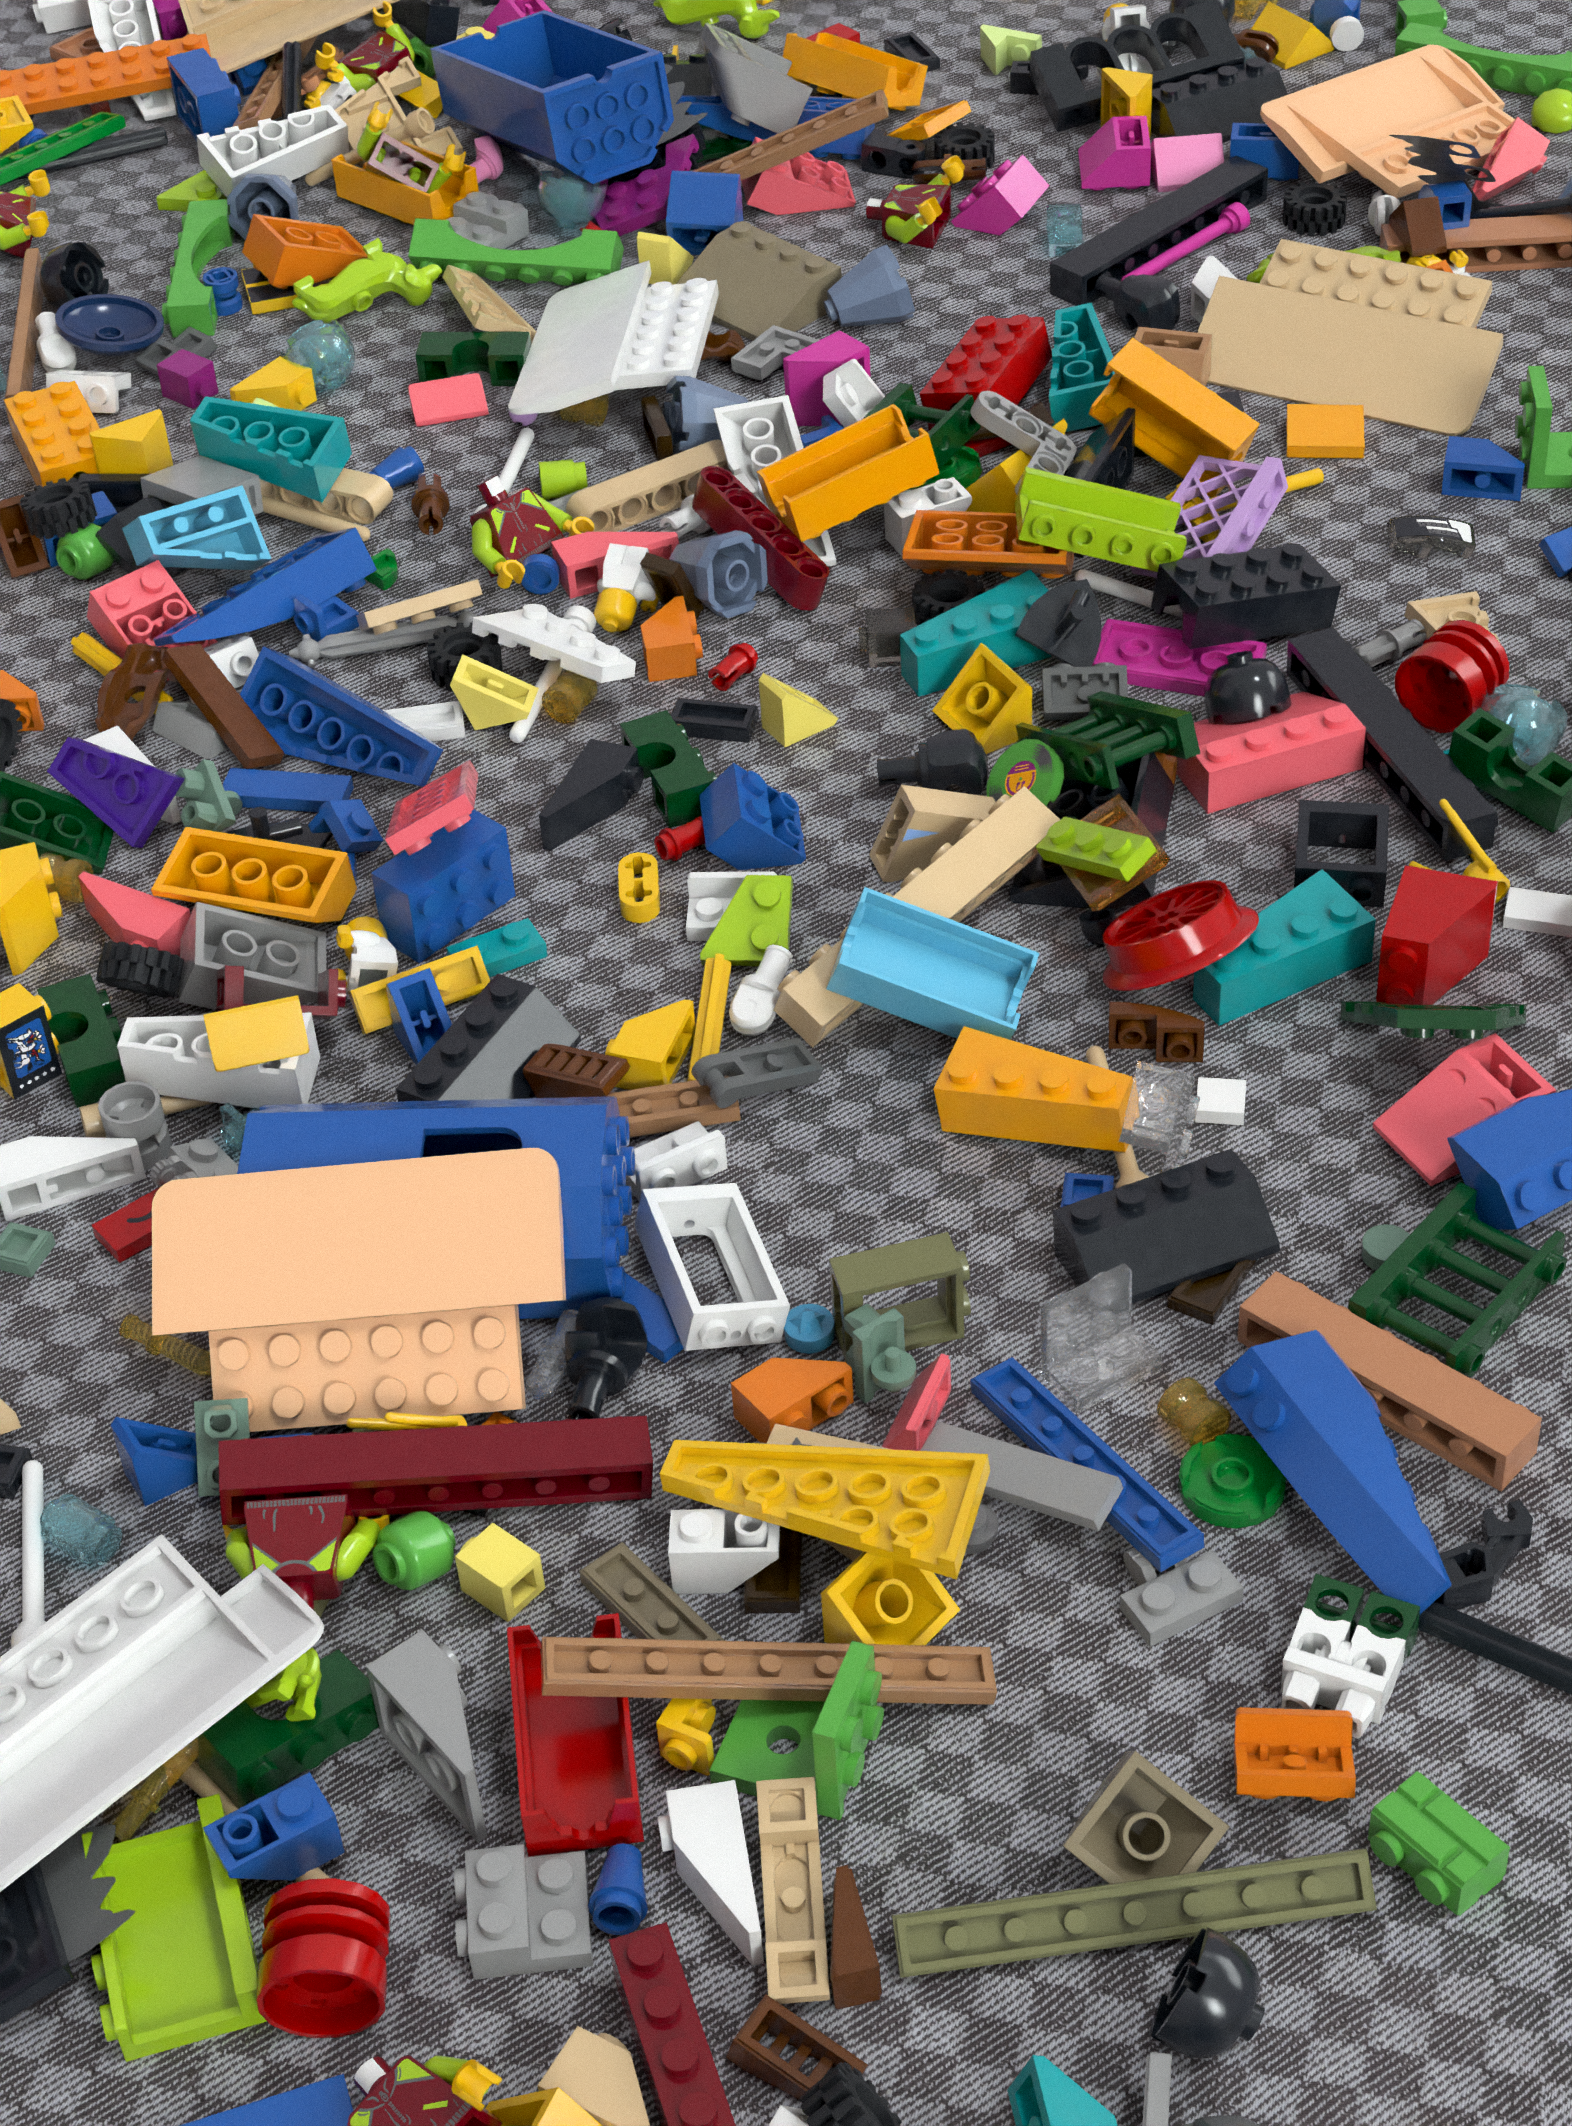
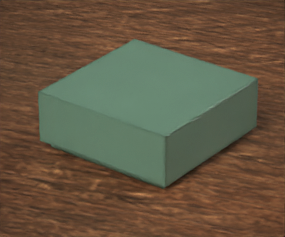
(24, 1248)

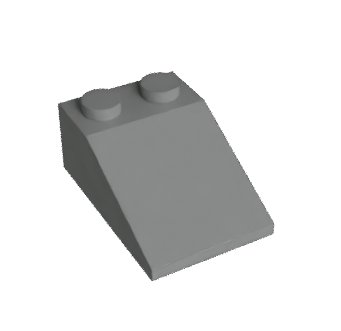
(276, 956)
(426, 1723)

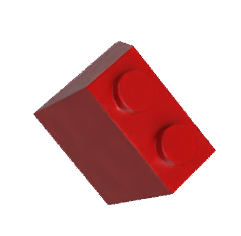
(1434, 935)

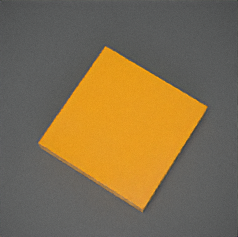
(931, 122)
(1325, 431)

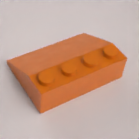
(978, 544)

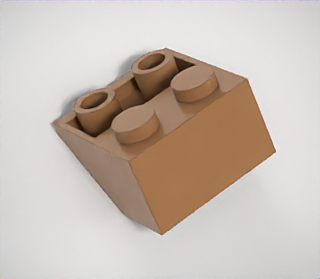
(1182, 349)

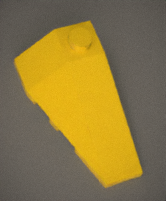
(996, 489)

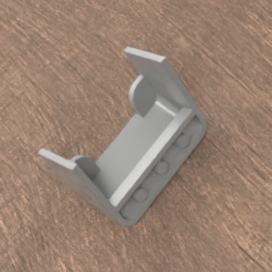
(753, 81)

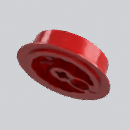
(1174, 935)

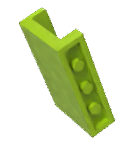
(1097, 520)
(186, 1954)

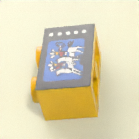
(26, 1042)

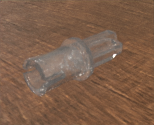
(551, 1361)

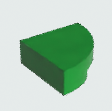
(386, 570)

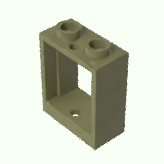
(900, 1265)

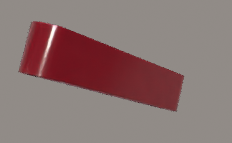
(791, 565)

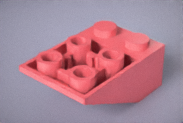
(799, 186)
(139, 609)
(1453, 1097)

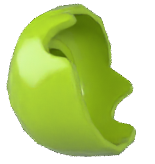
(1553, 111)

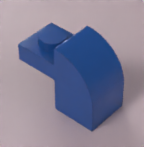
(1454, 202)

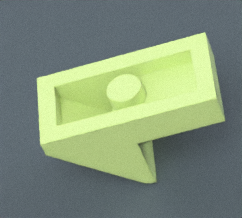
(1005, 45)

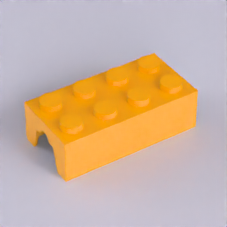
(854, 69)
(399, 199)
(1173, 412)
(53, 431)
(847, 473)

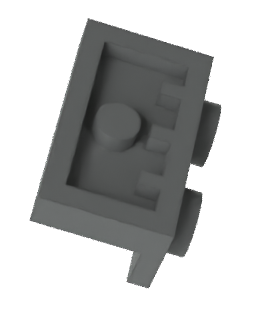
(1067, 688)

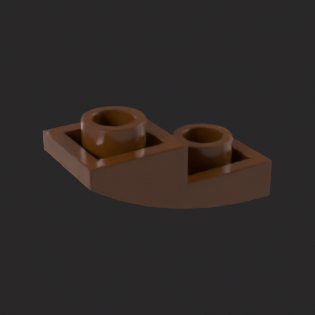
(1144, 1026)

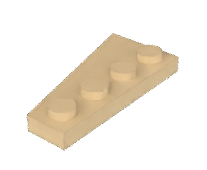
(482, 304)

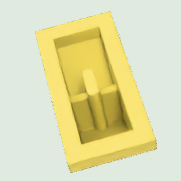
(666, 257)
(491, 695)
(791, 713)

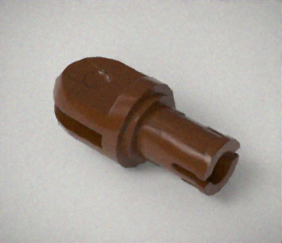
(1260, 42)
(933, 165)
(430, 504)

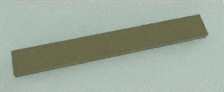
(1132, 1912)

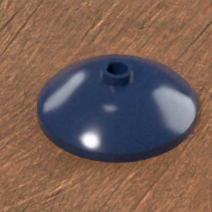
(109, 324)

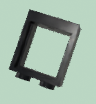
(1345, 827)

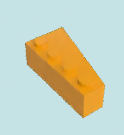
(1029, 1094)

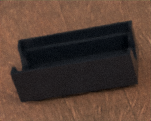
(1247, 595)

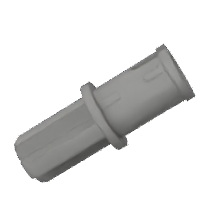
(1391, 643)

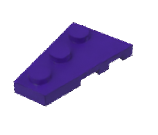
(116, 787)

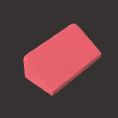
(447, 399)
(921, 1407)

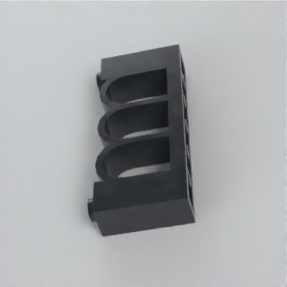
(1070, 105)

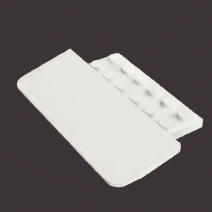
(614, 338)
(127, 1686)

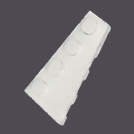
(557, 640)

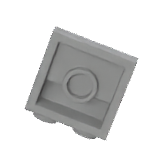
(490, 220)
(523, 1912)

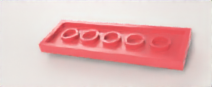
(436, 805)

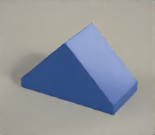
(417, 1013)
(155, 1458)

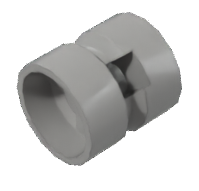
(137, 1112)

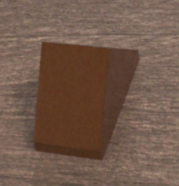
(1419, 226)
(19, 550)

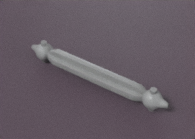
(365, 641)

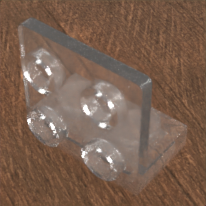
(1158, 1112)
(1090, 1341)

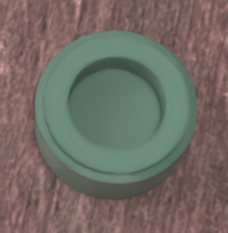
(1380, 1243)

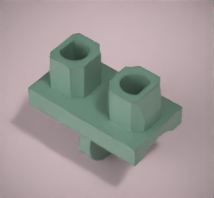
(207, 801)
(878, 1351)
(214, 1423)

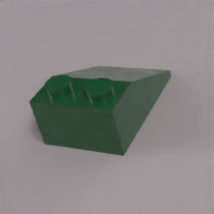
(52, 821)

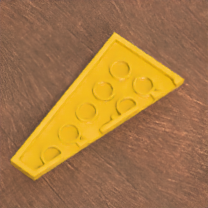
(872, 1500)

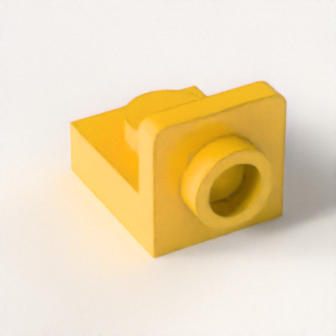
(685, 1735)

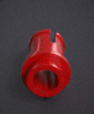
(740, 660)
(674, 842)

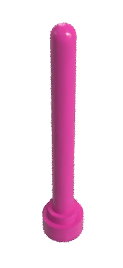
(1232, 220)

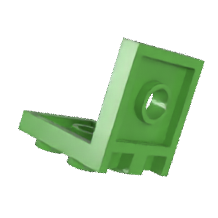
(1543, 452)
(828, 1735)

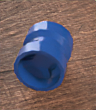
(224, 285)

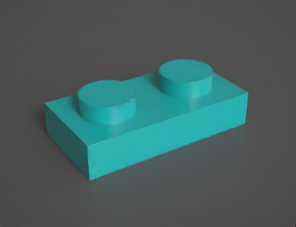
(506, 947)

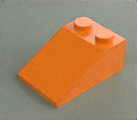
(295, 248)

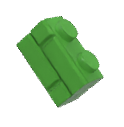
(1437, 1844)

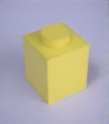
(500, 1572)

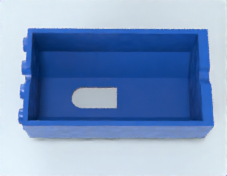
(559, 94)
(579, 1132)

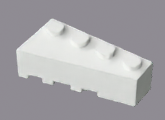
(274, 147)
(178, 1062)

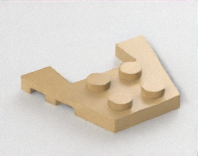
(403, 78)

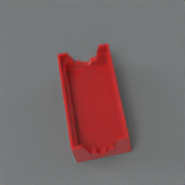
(993, 357)
(572, 1757)

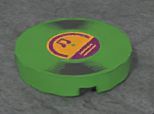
(1028, 765)

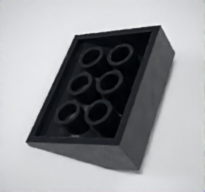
(1148, 794)

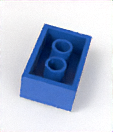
(203, 93)
(444, 886)

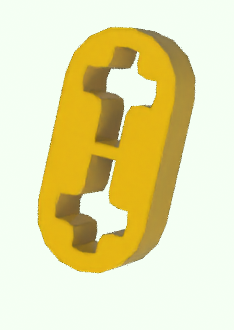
(633, 887)

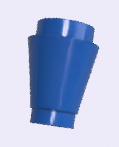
(400, 467)
(619, 1893)

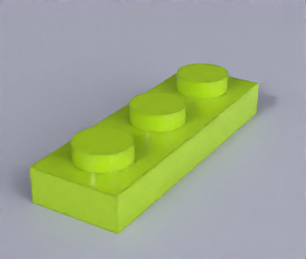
(1095, 848)

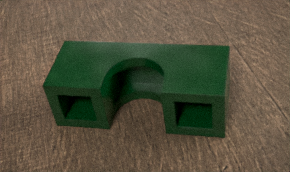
(457, 353)
(1486, 755)
(672, 764)
(85, 1037)
(256, 1754)

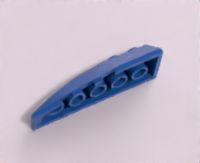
(720, 119)
(313, 570)
(333, 725)
(1519, 1160)
(1336, 1456)

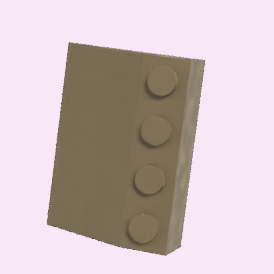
(763, 280)

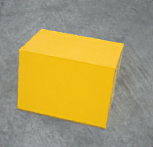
(1296, 37)
(1125, 94)
(132, 446)
(987, 700)
(885, 1604)

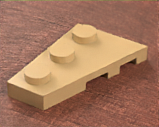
(420, 607)

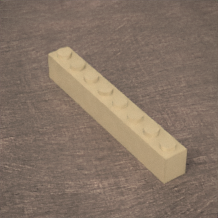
(951, 887)

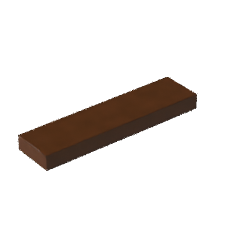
(223, 706)

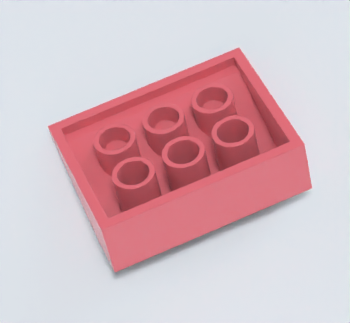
(1273, 753)

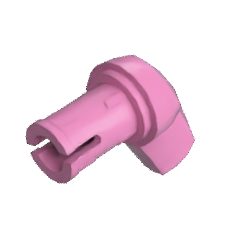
(489, 159)

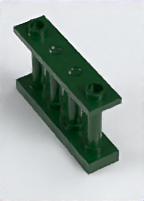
(951, 429)
(1115, 734)
(1430, 1248)

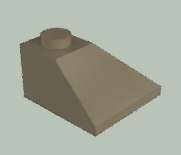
(1142, 1825)

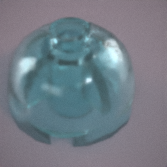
(569, 198)
(325, 350)
(1535, 721)

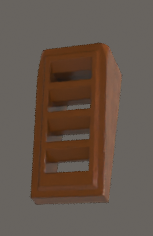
(570, 1071)
(853, 1955)
(789, 2029)

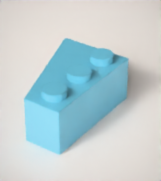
(200, 533)

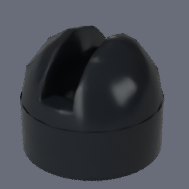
(1095, 923)

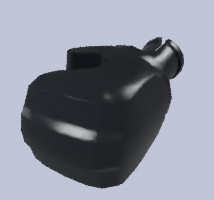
(1142, 300)
(941, 761)
(603, 1353)

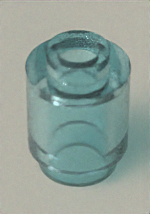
(80, 1530)

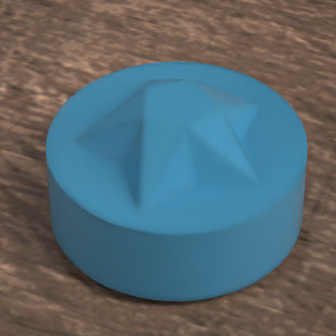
(809, 1328)

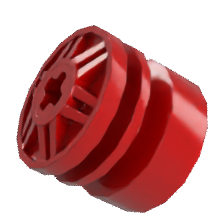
(1451, 675)
(324, 1958)

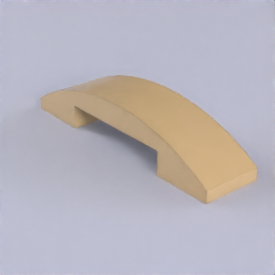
(792, 1891)

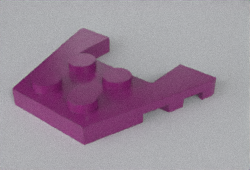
(644, 198)

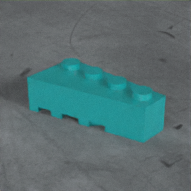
(1078, 366)
(278, 444)
(942, 646)
(1296, 945)

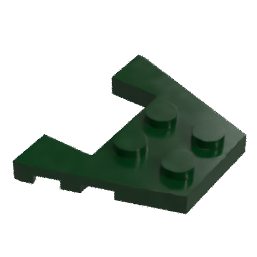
(1421, 1020)

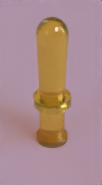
(178, 1350)
(153, 1791)

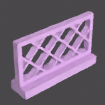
(1242, 525)

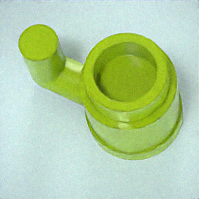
(561, 478)

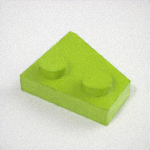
(195, 188)
(753, 921)

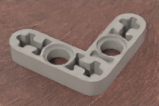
(1047, 446)

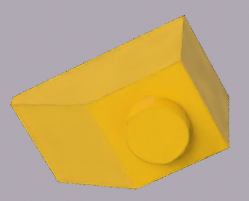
(278, 384)
(654, 1045)

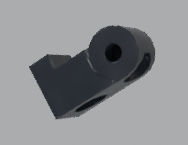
(891, 155)

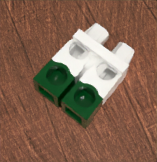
(1341, 1672)

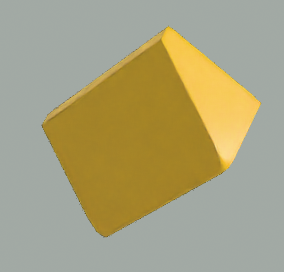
(425, 96)
(256, 1033)

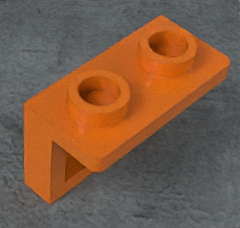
(1294, 1753)

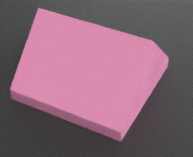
(1183, 159)

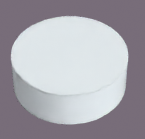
(1346, 33)

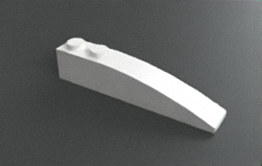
(132, 24)
(758, 436)

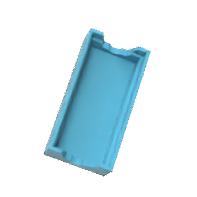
(930, 968)

